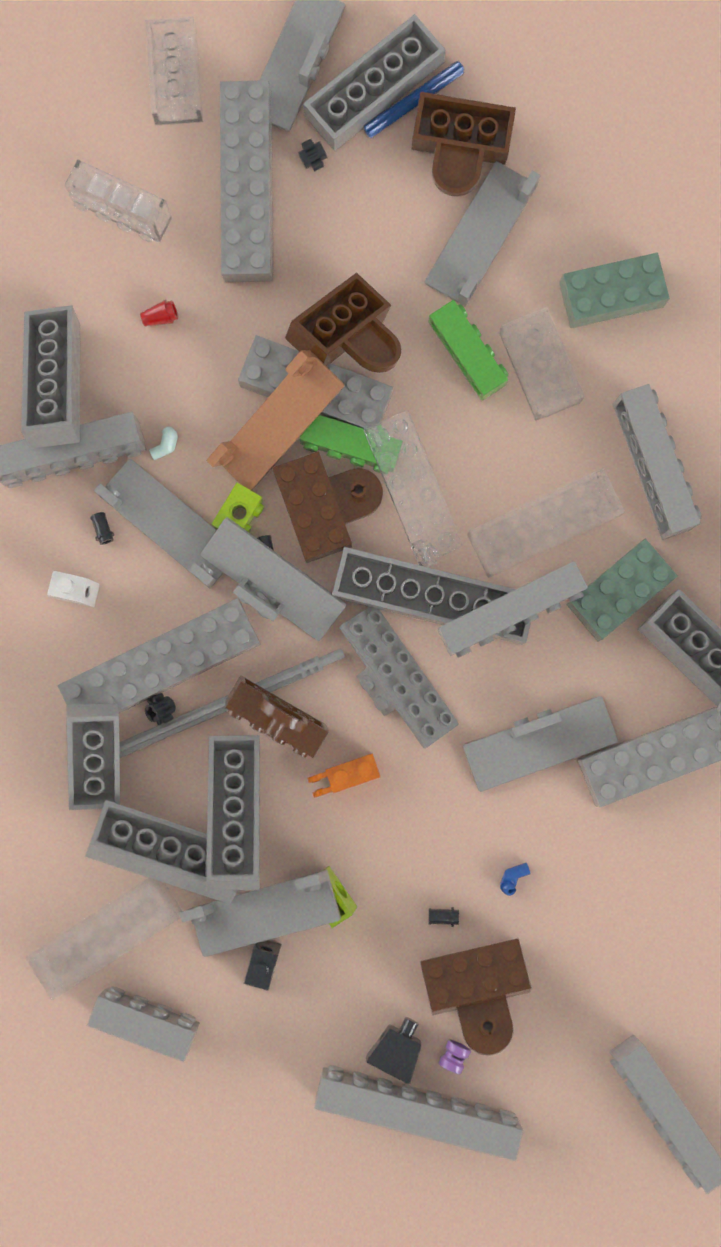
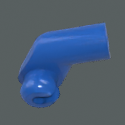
(511, 877)

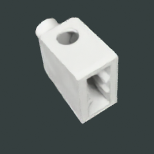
(73, 589)

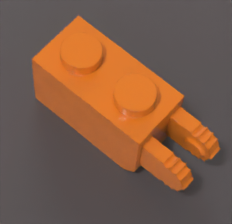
(347, 775)

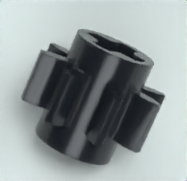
(312, 155)
(160, 709)

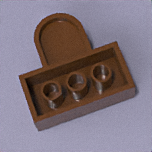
(461, 137)
(348, 322)
(324, 504)
(276, 717)
(477, 987)

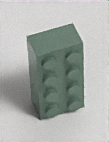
(614, 290)
(622, 590)

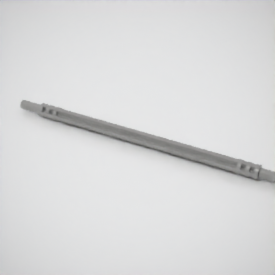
(218, 707)

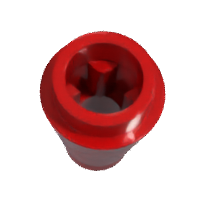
(160, 314)

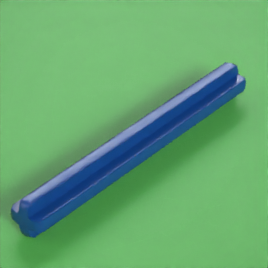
(412, 100)

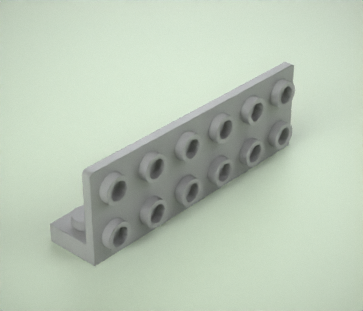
(481, 233)
(162, 518)
(264, 914)

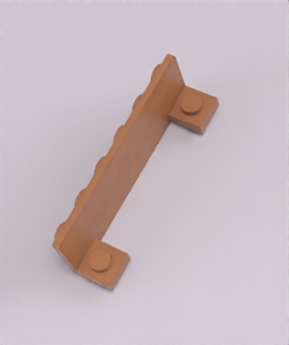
(278, 420)

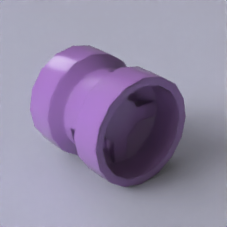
(454, 1056)

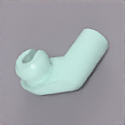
(167, 444)

